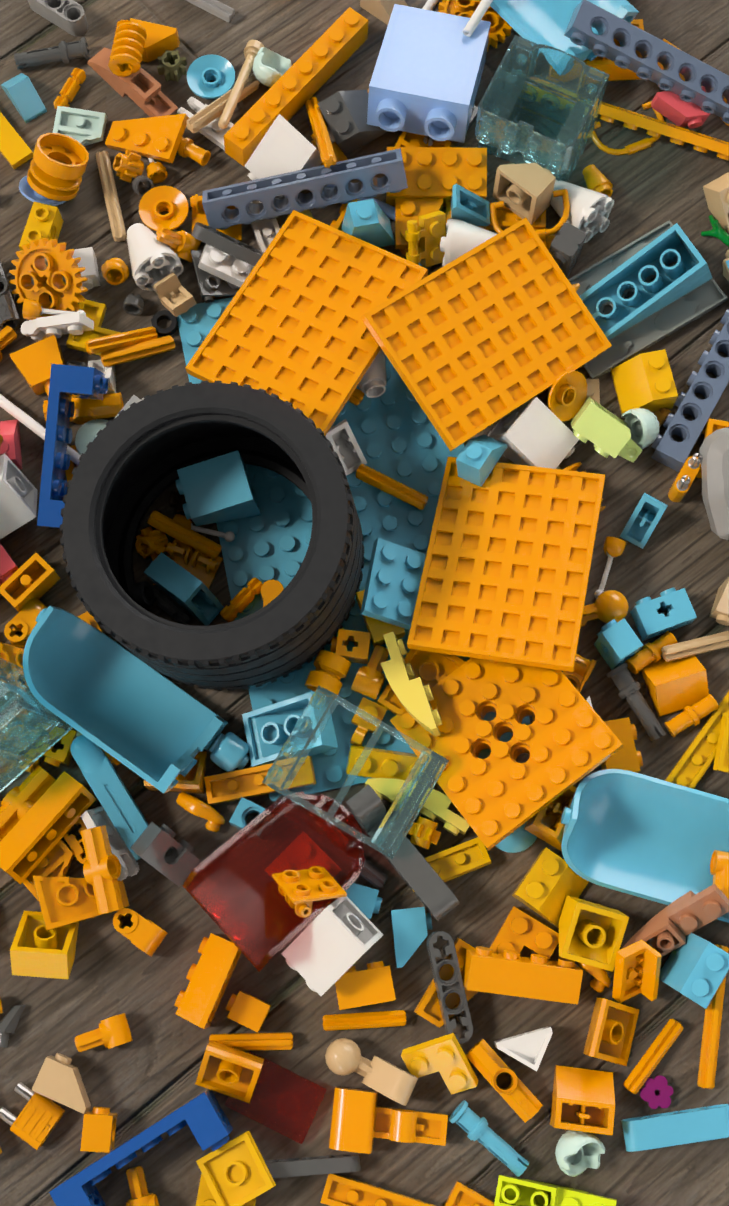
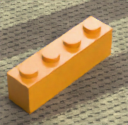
(43, 826)
(522, 976)

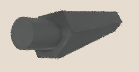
(9, 1024)

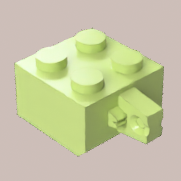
(605, 430)

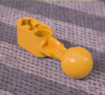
(607, 607)

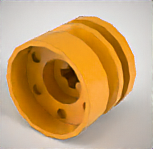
(57, 166)

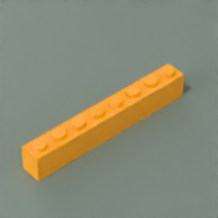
(297, 84)

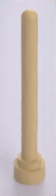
(250, 51)

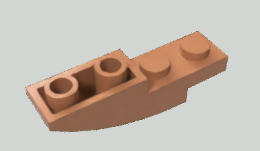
(138, 86)
(680, 918)

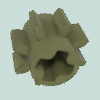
(172, 65)

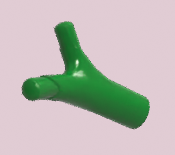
(717, 231)

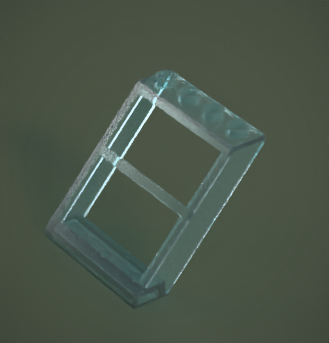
(408, 800)

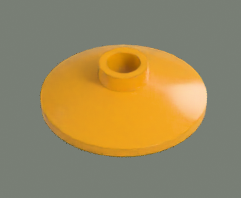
(163, 199)
(568, 395)

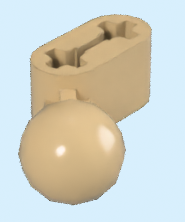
(345, 1057)

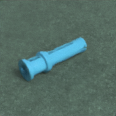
(479, 1130)

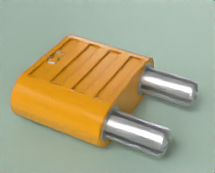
(685, 478)
(35, 1119)

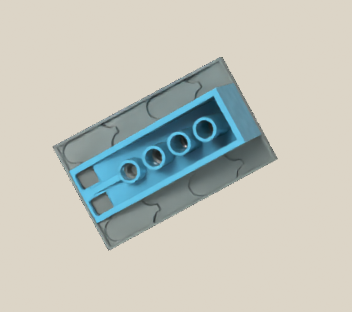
(646, 293)

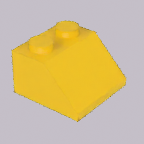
(645, 382)
(547, 886)
(591, 933)
(42, 951)

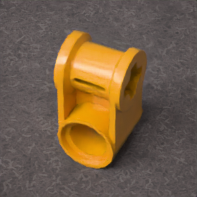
(23, 622)
(582, 671)
(142, 933)

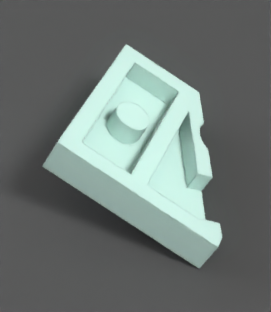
(80, 124)

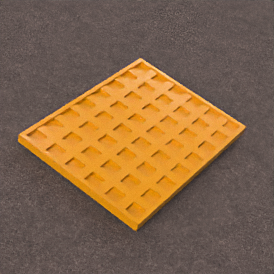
(300, 319)
(486, 333)
(509, 566)

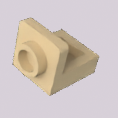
(174, 295)

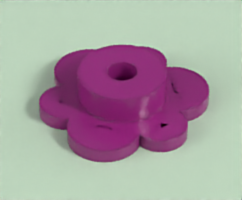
(665, 1091)

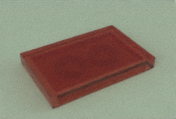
(282, 1101)

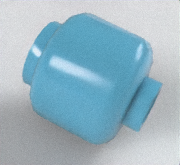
(229, 752)

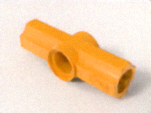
(93, 409)
(22, 798)
(102, 869)
(516, 1094)

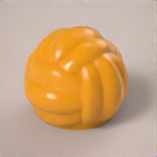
(115, 271)

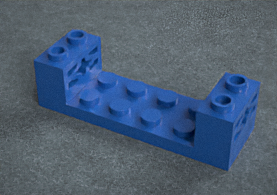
(65, 383)
(201, 1114)

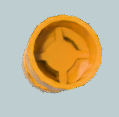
(328, 672)

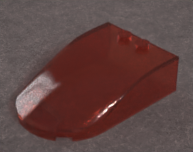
(238, 883)

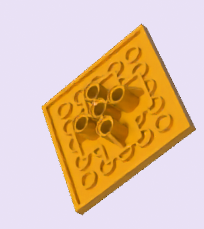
(497, 791)

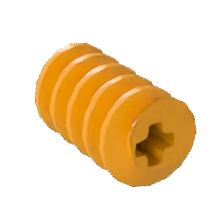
(127, 48)

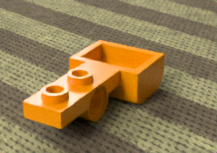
(359, 1120)

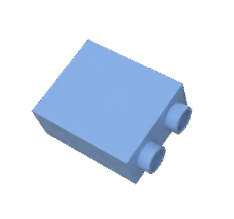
(427, 74)

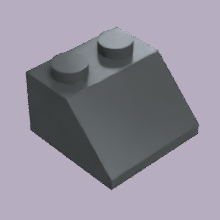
(347, 119)

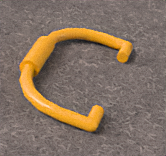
(631, 148)
(541, 233)

